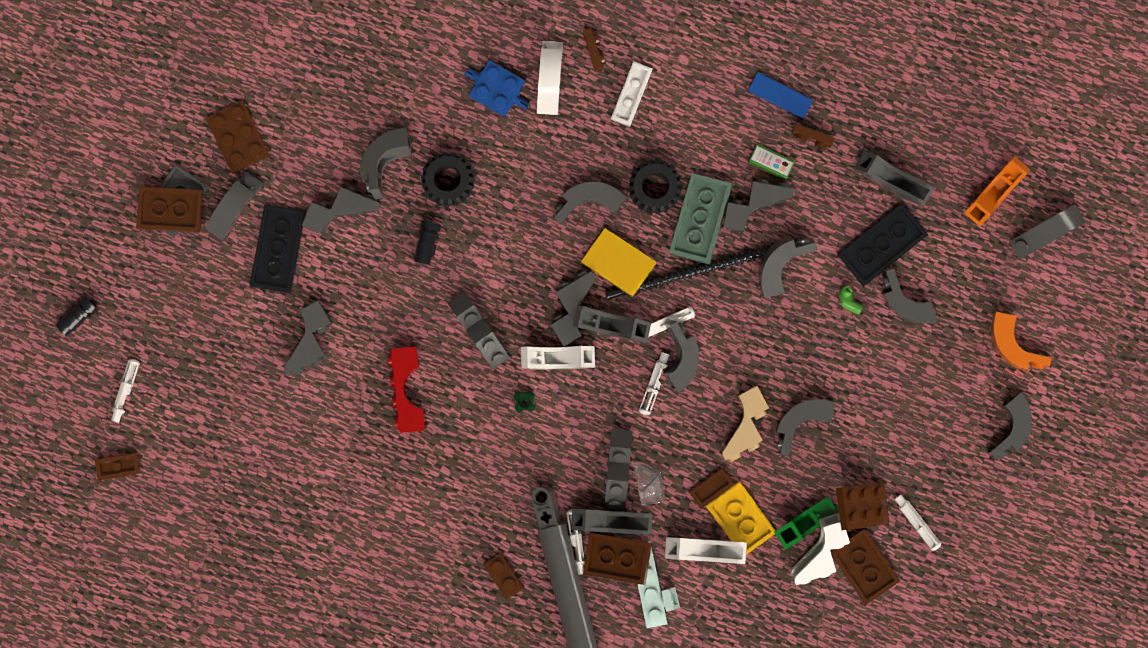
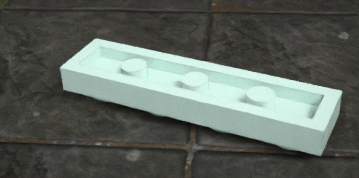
(651, 597)

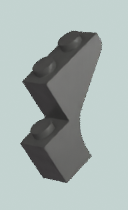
(896, 181)
(761, 196)
(345, 204)
(571, 296)
(478, 330)
(309, 349)
(618, 469)
(611, 521)

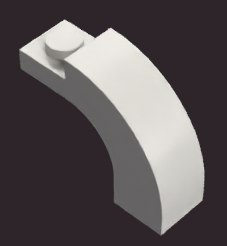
(549, 77)
(558, 357)

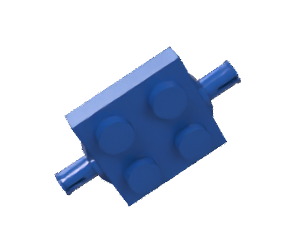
(497, 88)

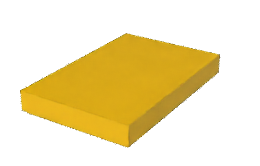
(618, 262)
(741, 517)

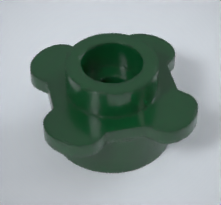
(519, 401)

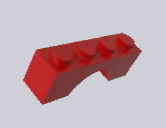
(404, 363)

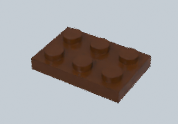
(237, 137)
(169, 209)
(862, 506)
(617, 558)
(865, 567)

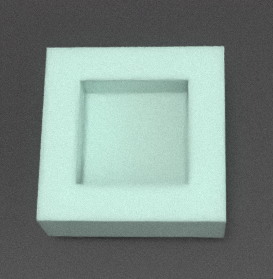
(669, 599)

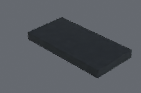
(882, 244)
(277, 249)

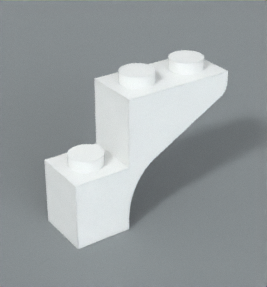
(705, 550)
(818, 559)

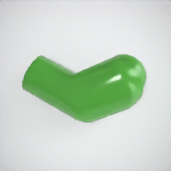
(847, 302)

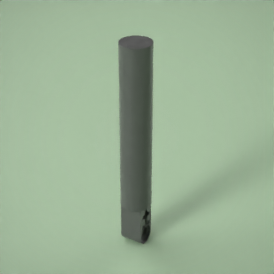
(563, 572)

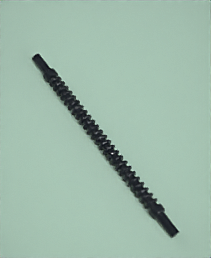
(694, 271)

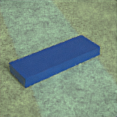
(780, 95)

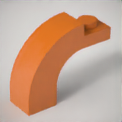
(997, 191)
(1004, 341)

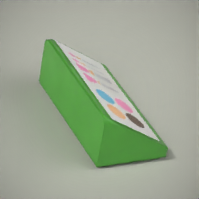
(771, 162)

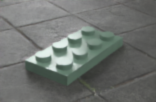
(700, 218)

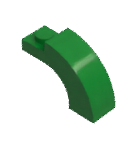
(805, 523)

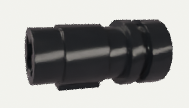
(426, 244)
(77, 315)

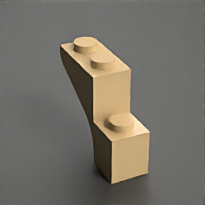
(746, 434)

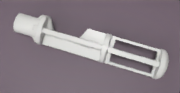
(679, 316)
(654, 384)
(125, 389)
(918, 523)
(576, 541)

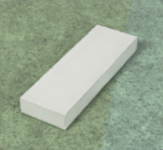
(631, 94)

